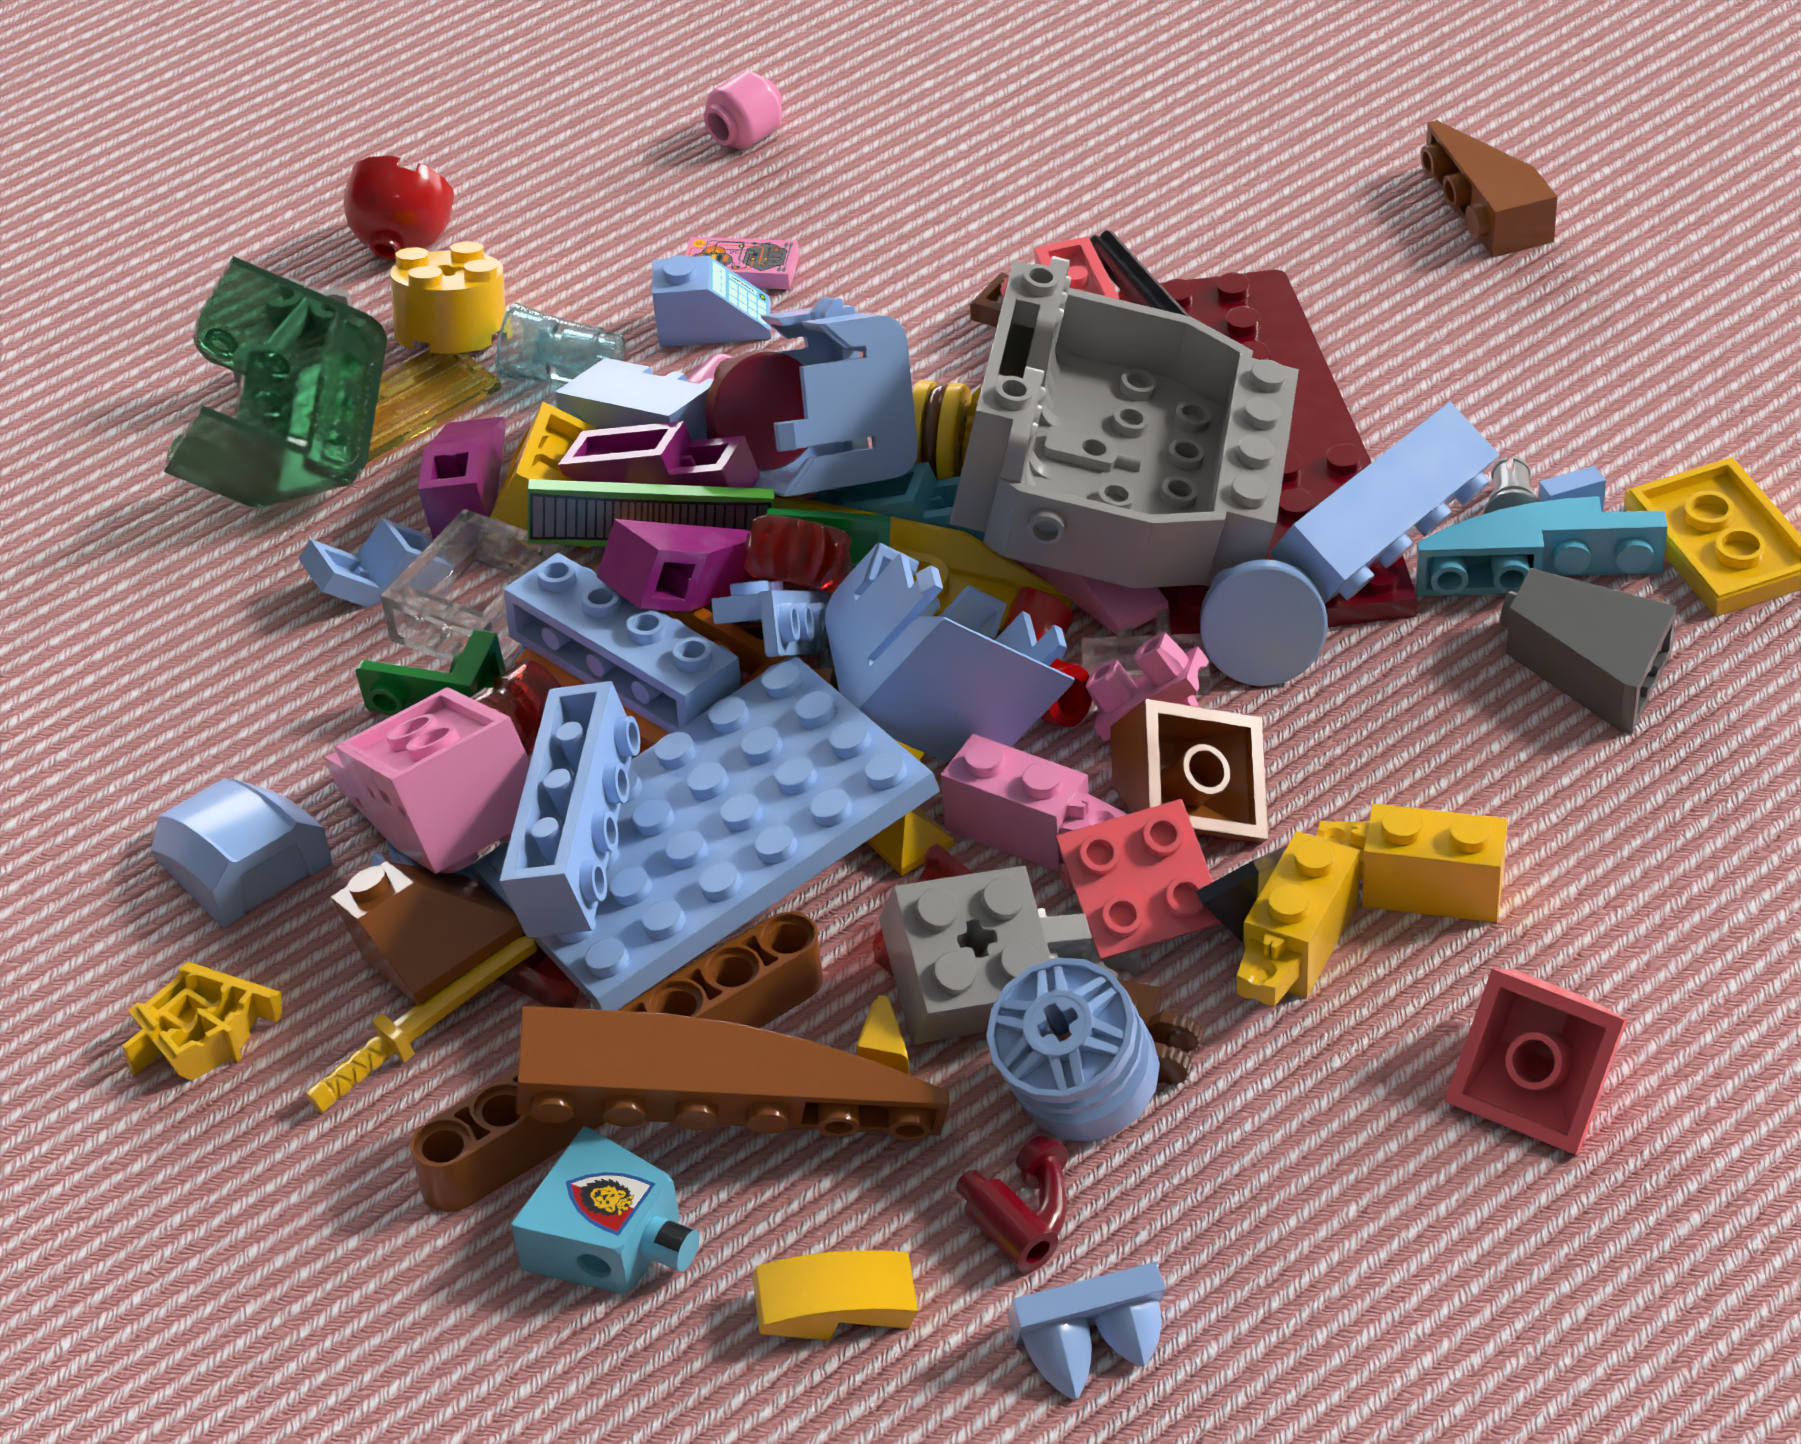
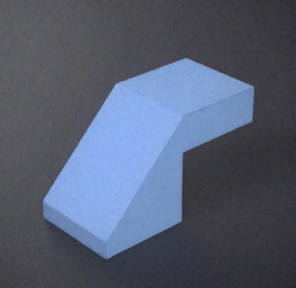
(371, 571)

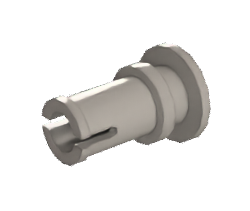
(1510, 487)

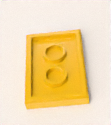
(1724, 535)

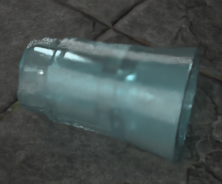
(551, 347)

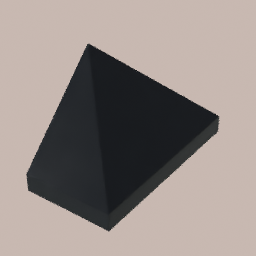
(1235, 893)

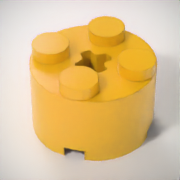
(447, 298)

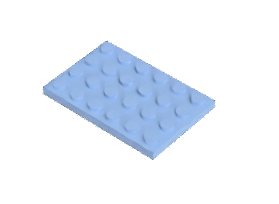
(730, 825)

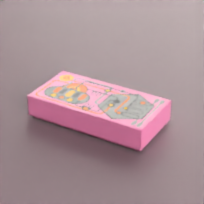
(758, 261)

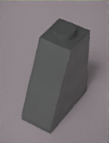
(1590, 642)

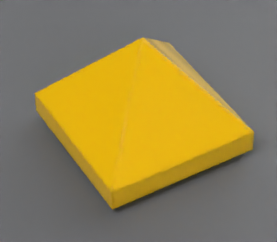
(909, 839)

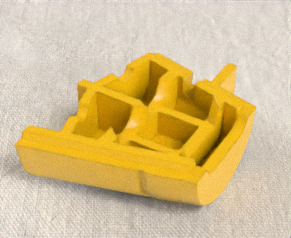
(198, 1021)

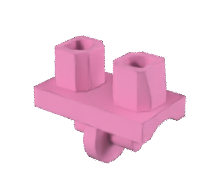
(1167, 678)

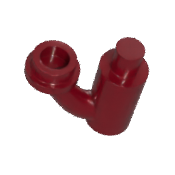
(1006, 1220)

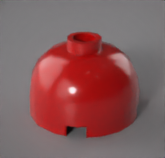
(396, 206)

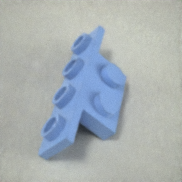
(789, 618)

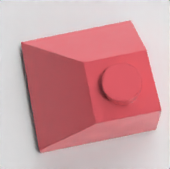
(1536, 1059)

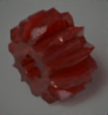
(797, 553)

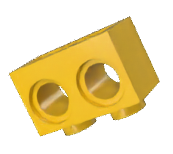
(536, 458)

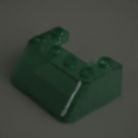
(302, 395)

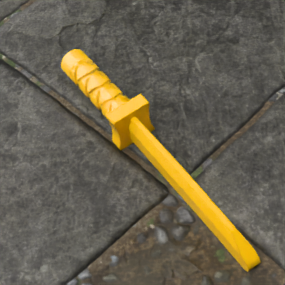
(397, 1035)

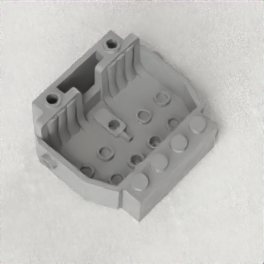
(1122, 439)

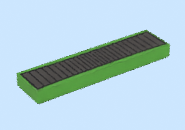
(585, 511)

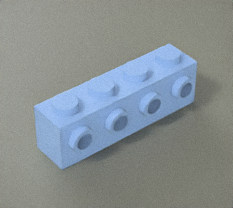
(1388, 502)
(602, 637)
(570, 810)

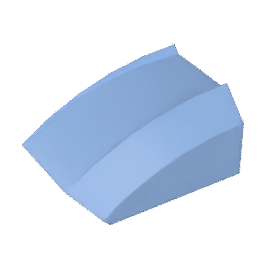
(238, 847)

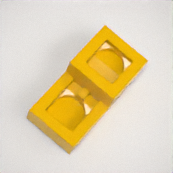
(817, 1291)

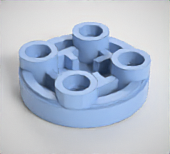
(1263, 622)

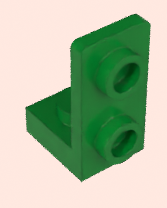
(394, 687)

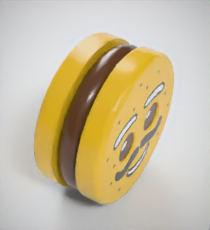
(940, 425)

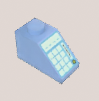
(705, 303)

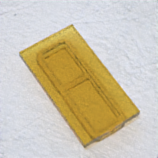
(426, 394)

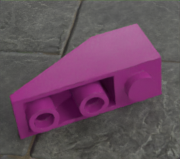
(461, 470)
(673, 563)

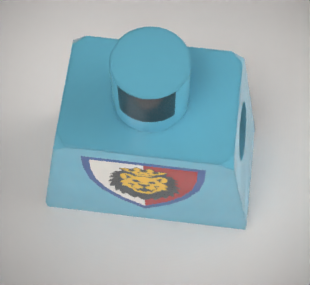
(602, 1218)

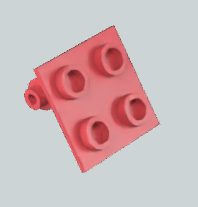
(1137, 878)

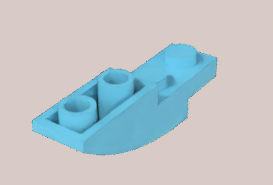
(1552, 536)

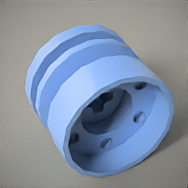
(1093, 1078)

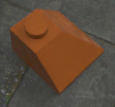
(1194, 756)
(423, 925)

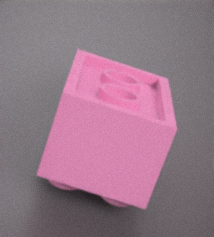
(436, 778)

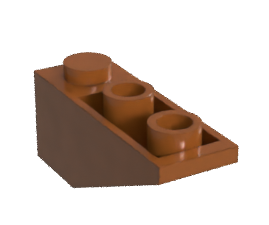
(1494, 192)

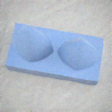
(1058, 1321)

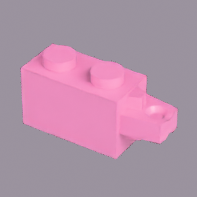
(1017, 801)

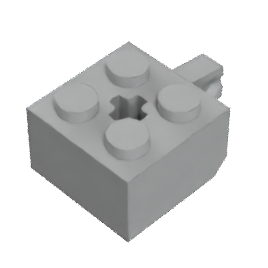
(963, 941)

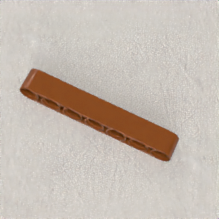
(743, 982)

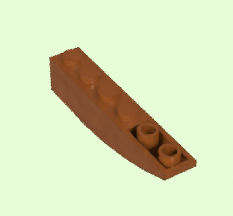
(709, 1075)

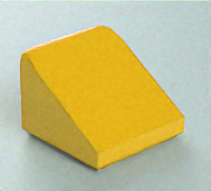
(882, 1038)

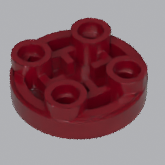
(750, 397)

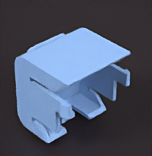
(845, 400)
(941, 675)

